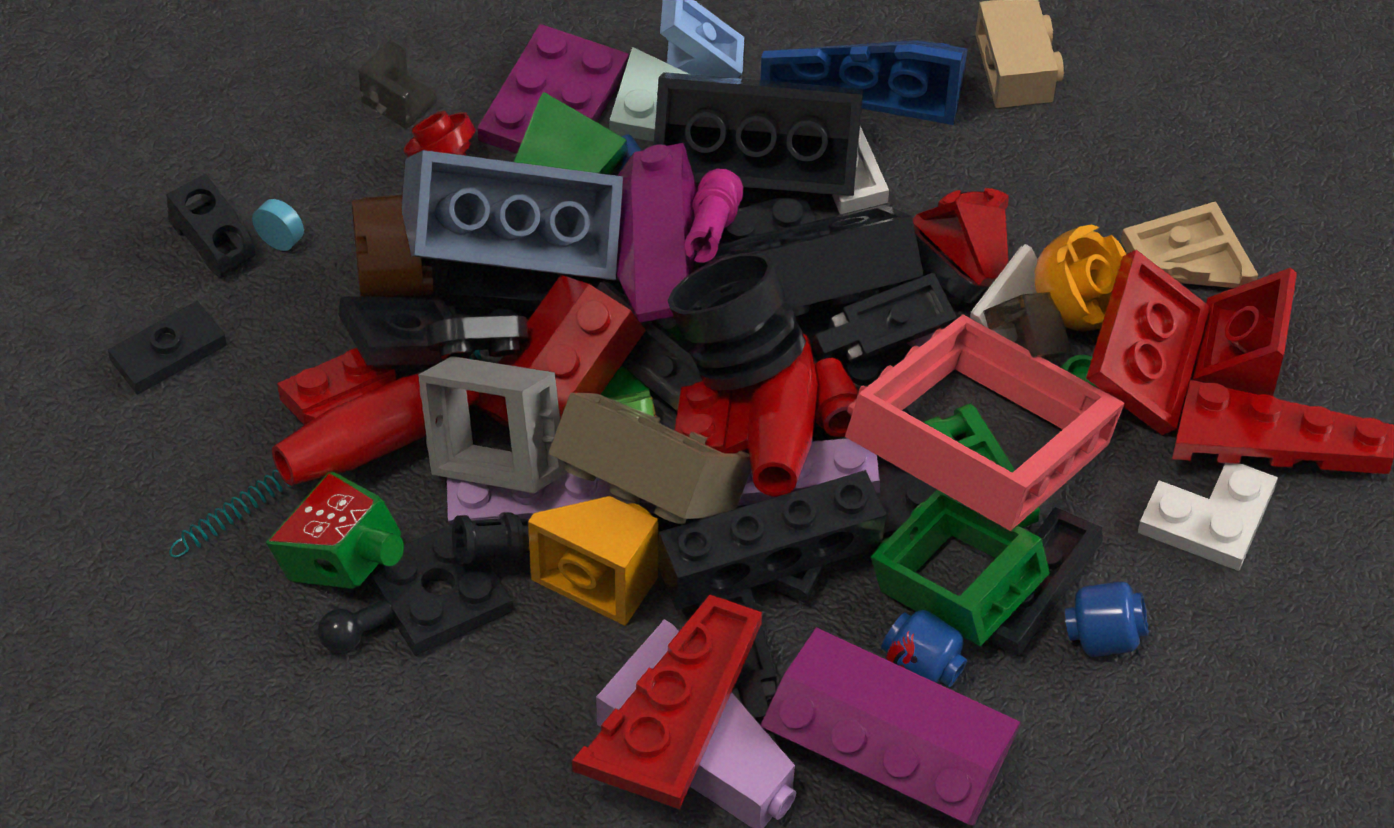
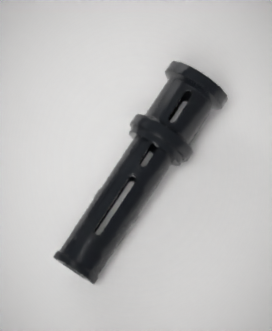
(490, 537)

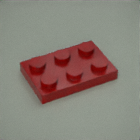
(1148, 342)

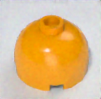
(1079, 275)

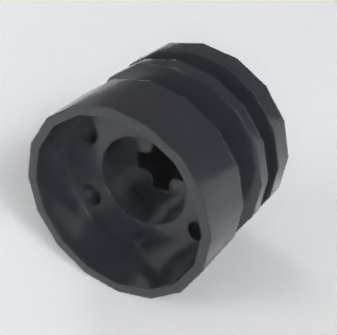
(737, 321)

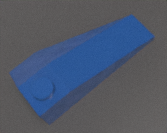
(897, 77)

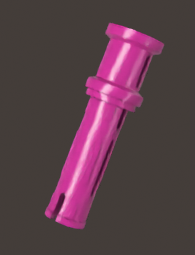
(713, 209)

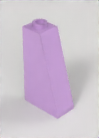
(741, 763)

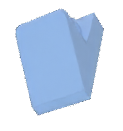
(700, 40)

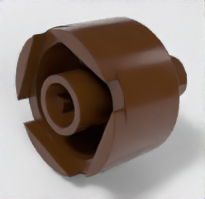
(384, 251)

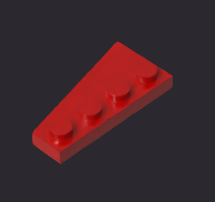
(1286, 432)
(670, 717)

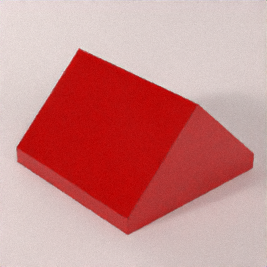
(1247, 334)

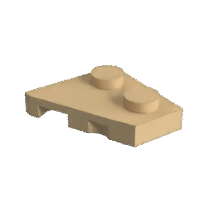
(1193, 247)

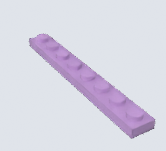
(824, 462)

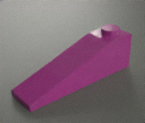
(654, 227)

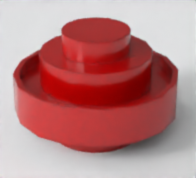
(442, 134)

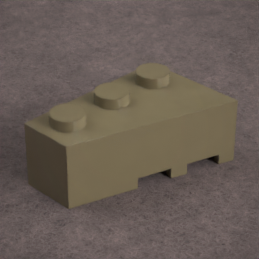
(648, 459)

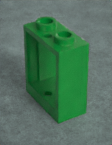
(991, 597)

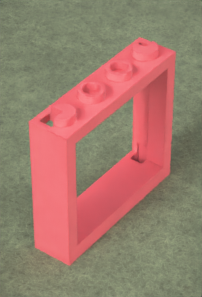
(1010, 370)

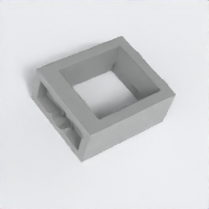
(531, 420)

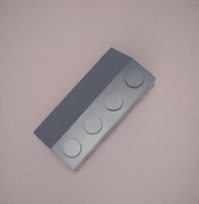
(512, 214)

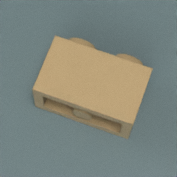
(1018, 52)

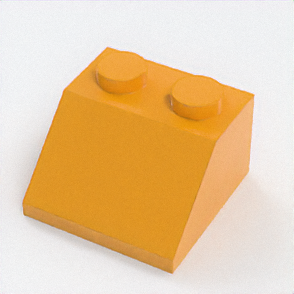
(596, 554)

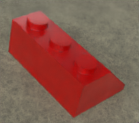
(576, 336)

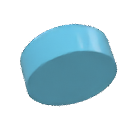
(278, 224)

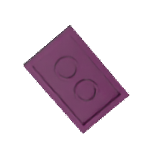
(562, 66)

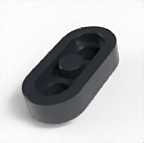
(953, 280)
(461, 335)

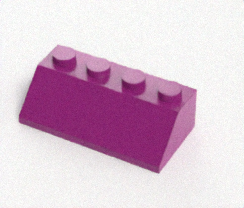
(891, 725)

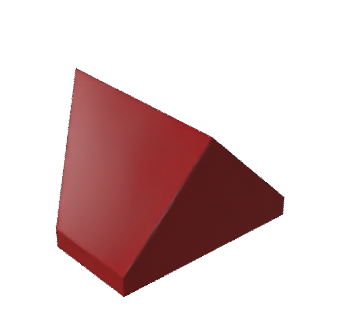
(969, 236)

